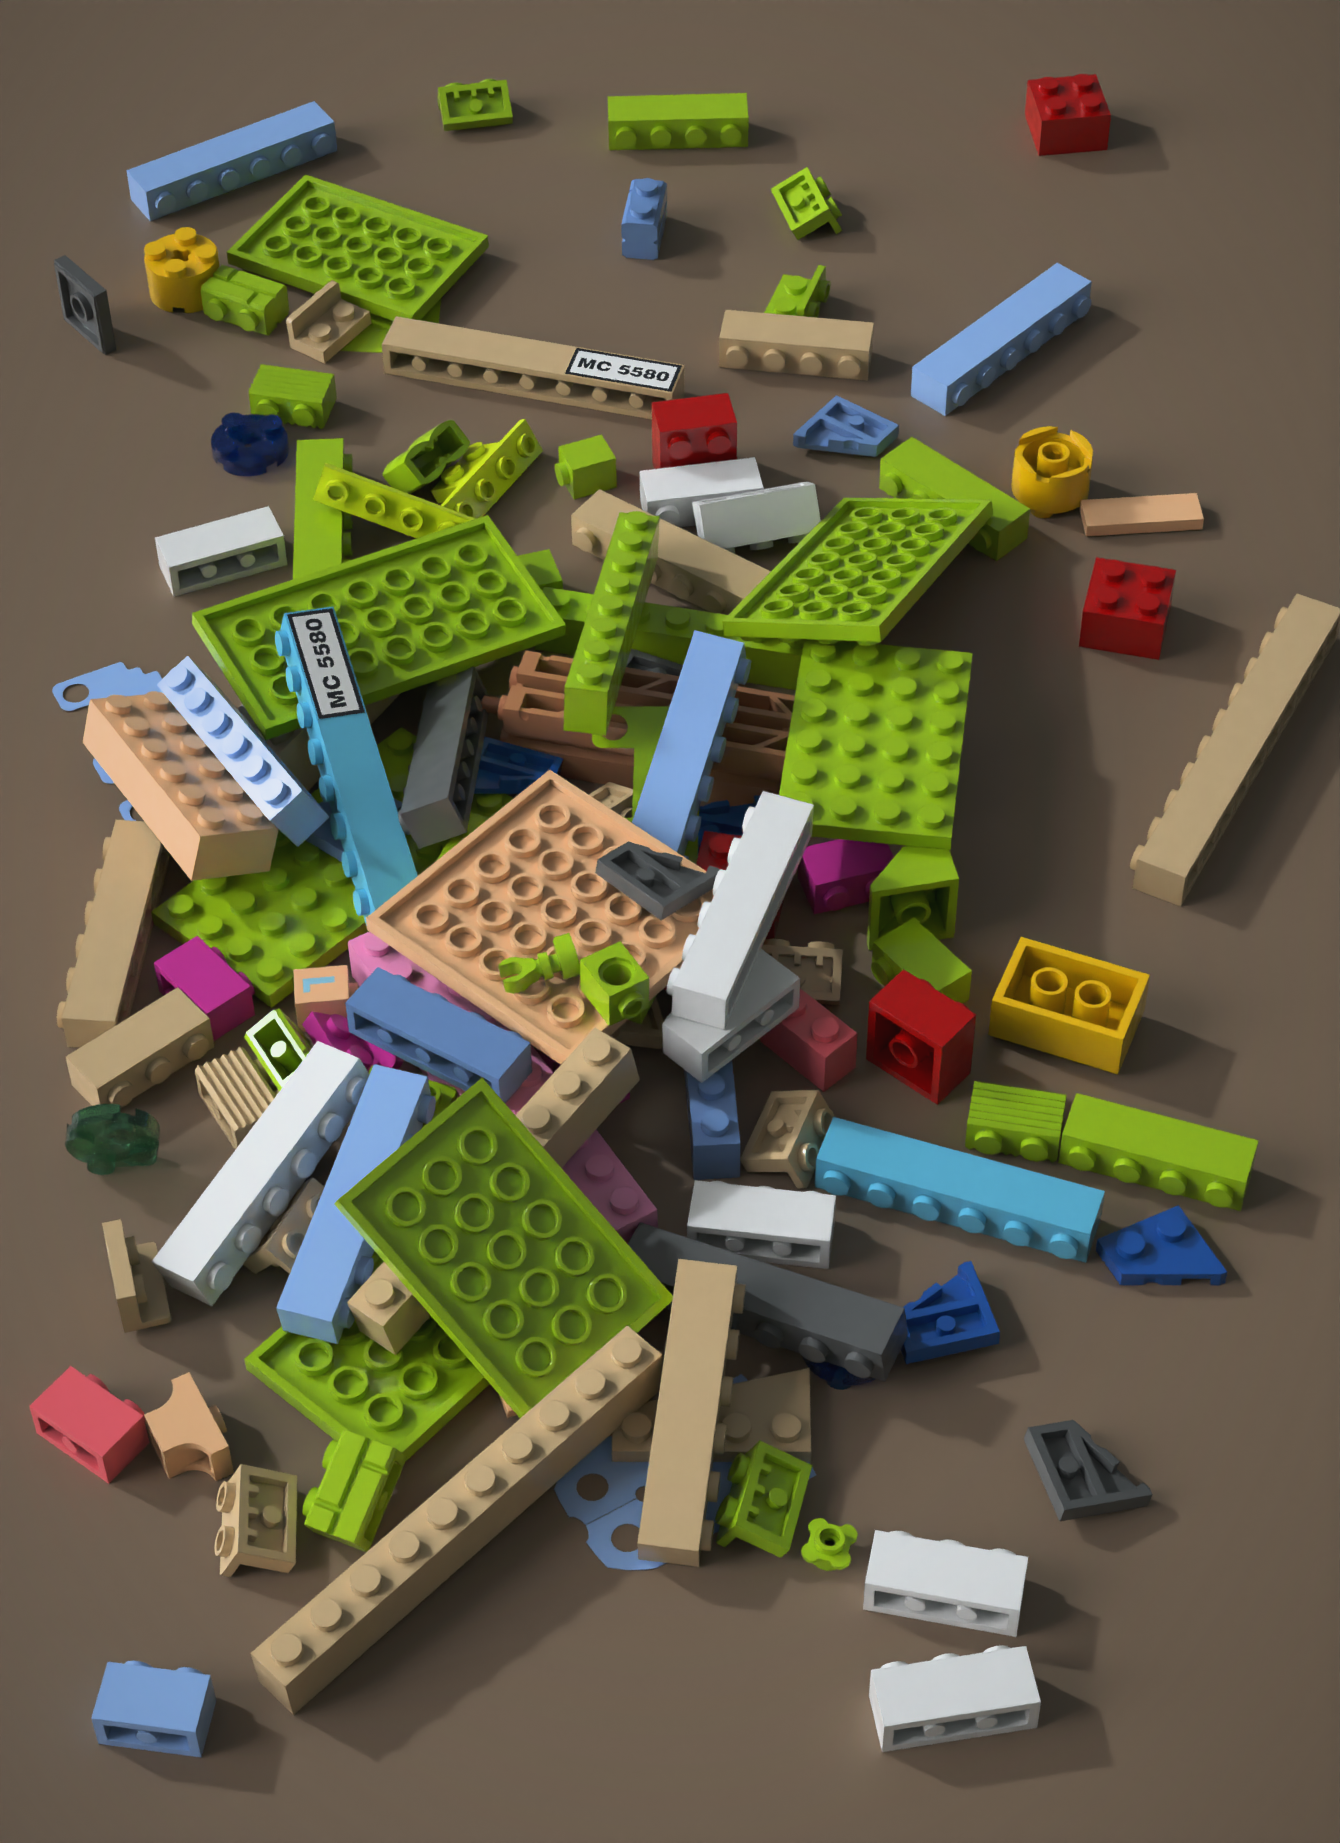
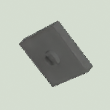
(85, 304)

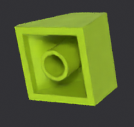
(918, 886)

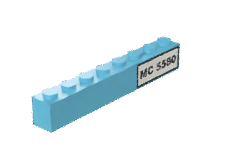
(346, 756)

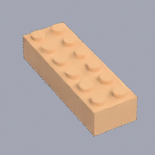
(179, 786)

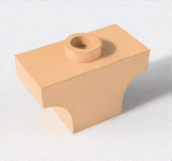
(189, 1433)

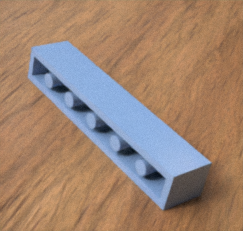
(232, 160)
(1000, 339)
(692, 740)
(243, 751)
(333, 1253)

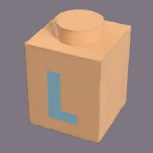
(322, 991)

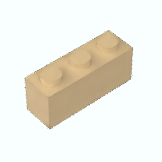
(141, 1050)

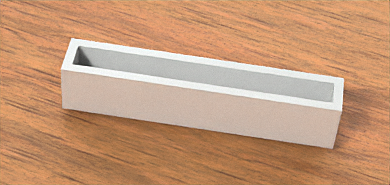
(741, 910)
(263, 1174)

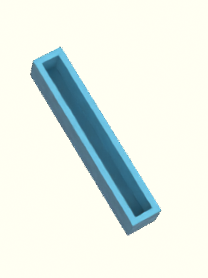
(959, 1189)

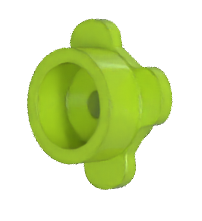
(824, 1556)

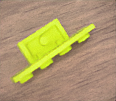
(487, 472)
(383, 504)

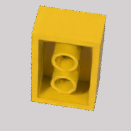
(1068, 1005)

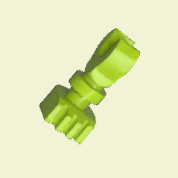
(532, 969)

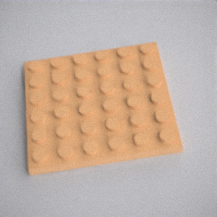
(515, 890)

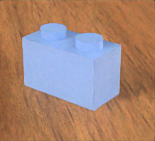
(154, 1708)

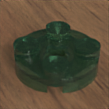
(112, 1138)

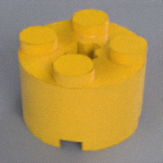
(178, 269)
(1051, 471)

